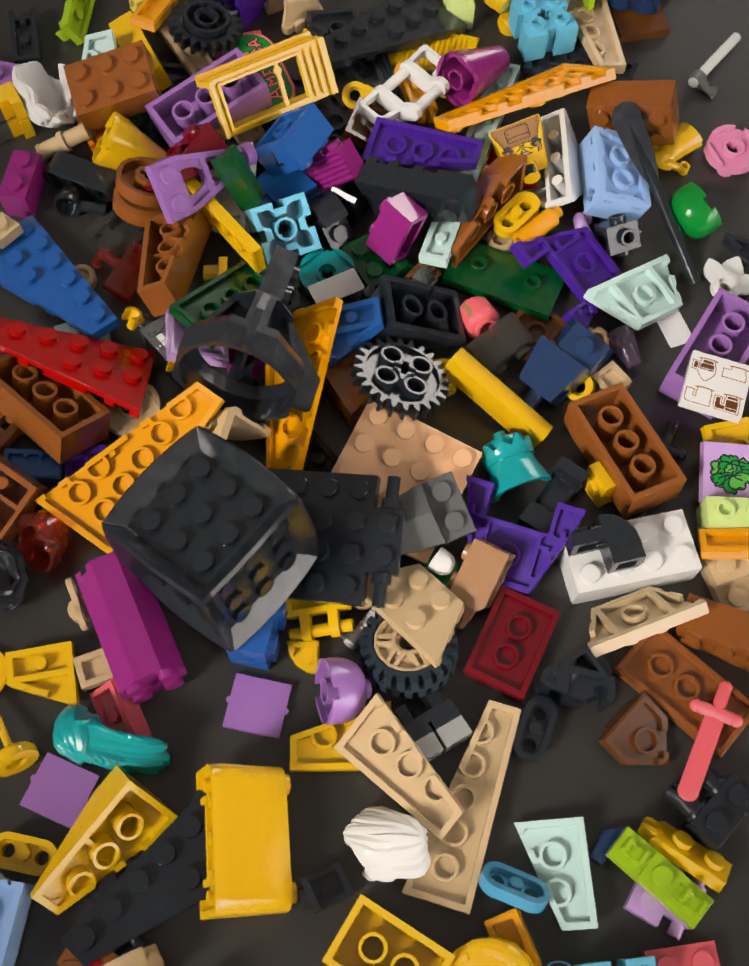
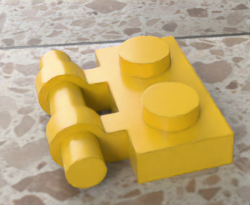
(307, 631)

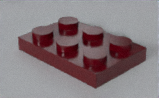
(511, 643)

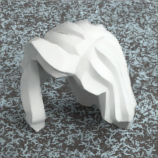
(43, 97)
(388, 844)

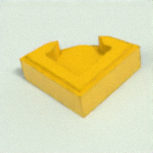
(305, 654)

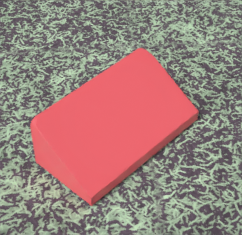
(117, 712)

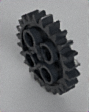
(400, 378)

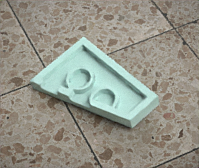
(562, 862)

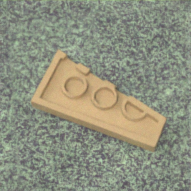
(395, 763)

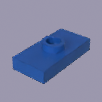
(36, 463)

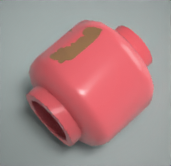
(478, 316)

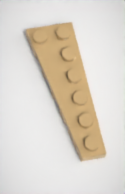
(477, 788)

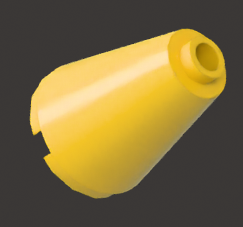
(123, 141)

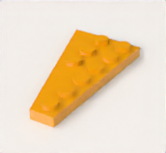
(526, 93)
(291, 436)
(94, 489)

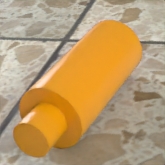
(540, 225)

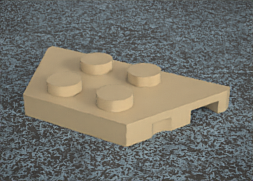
(420, 610)
(638, 617)

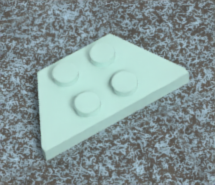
(639, 295)

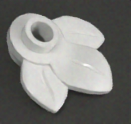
(727, 276)

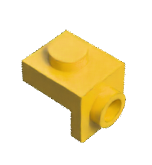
(599, 484)

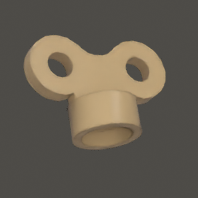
(77, 607)

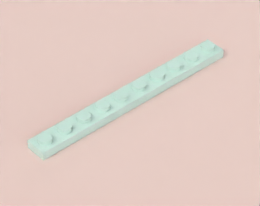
(442, 235)

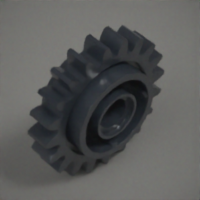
(205, 26)

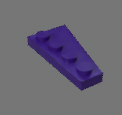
(421, 146)

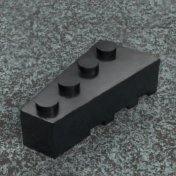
(443, 195)

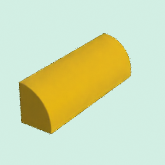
(496, 397)

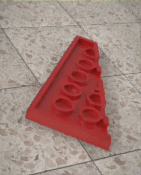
(82, 362)

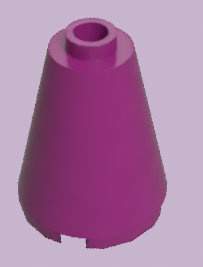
(472, 71)

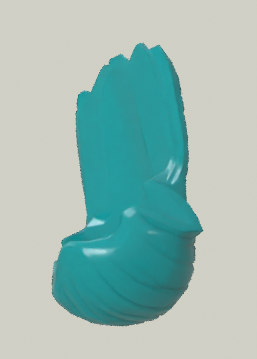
(86, 739)

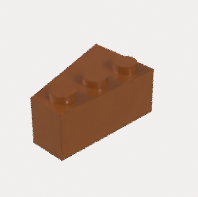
(16, 497)

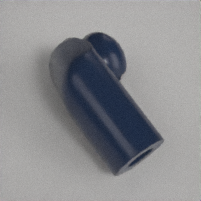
(603, 843)

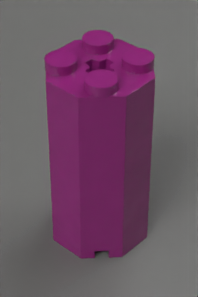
(131, 630)

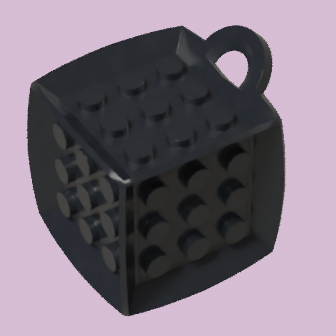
(213, 536)

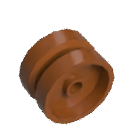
(130, 197)

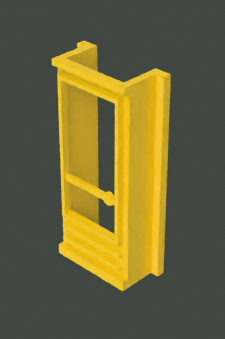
(313, 67)

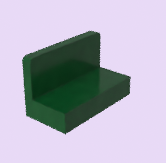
(238, 178)

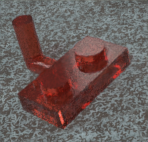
(125, 276)

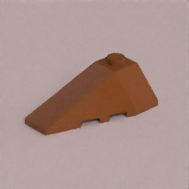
(498, 184)

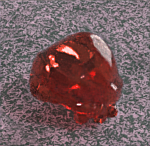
(43, 540)

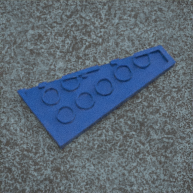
(45, 276)

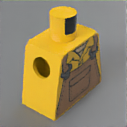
(523, 138)

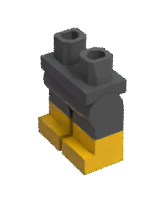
(13, 115)

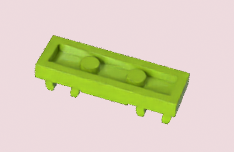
(75, 20)
(659, 878)

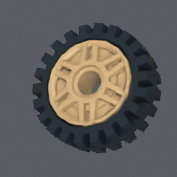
(398, 668)

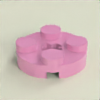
(722, 159)

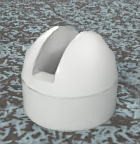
(442, 563)

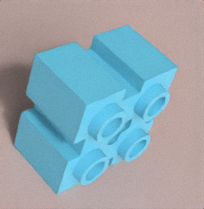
(542, 27)
(290, 212)

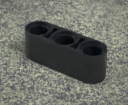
(92, 181)

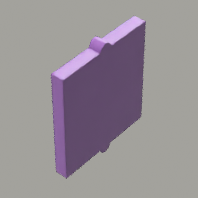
(257, 706)
(59, 790)

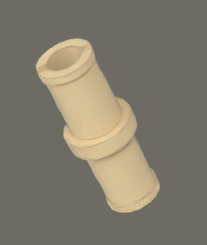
(63, 141)

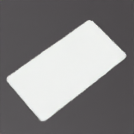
(337, 285)
(674, 329)

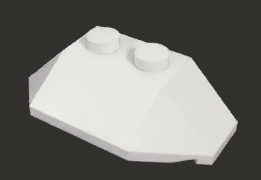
(561, 179)

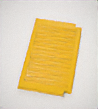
(451, 43)

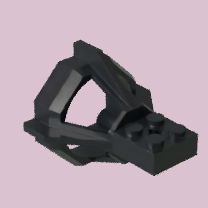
(259, 328)

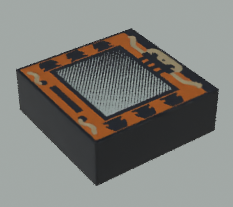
(425, 274)

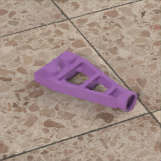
(170, 186)

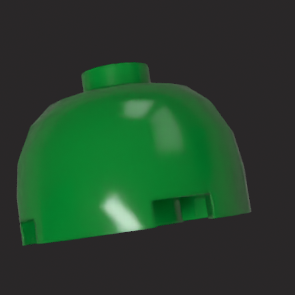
(693, 212)

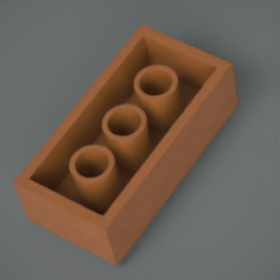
(51, 412)
(618, 435)

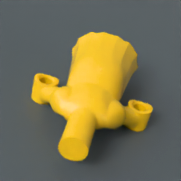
(686, 141)

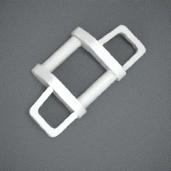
(408, 111)

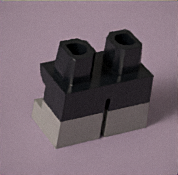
(437, 728)

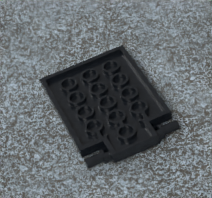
(350, 534)

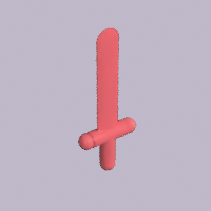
(706, 740)

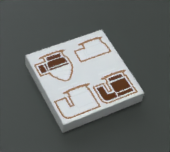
(715, 386)

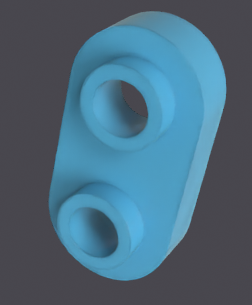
(514, 887)

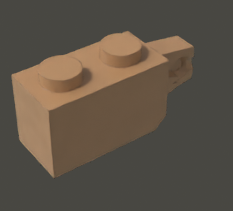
(479, 577)

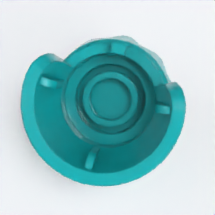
(511, 462)

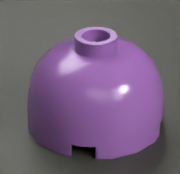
(341, 690)

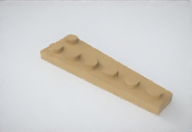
(598, 34)

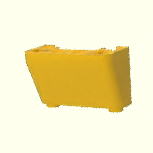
(246, 841)

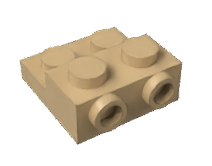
(727, 581)

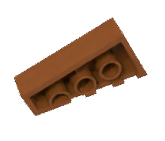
(170, 259)

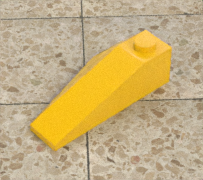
(109, 831)

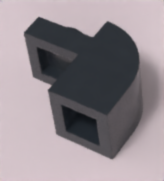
(330, 218)
(614, 538)

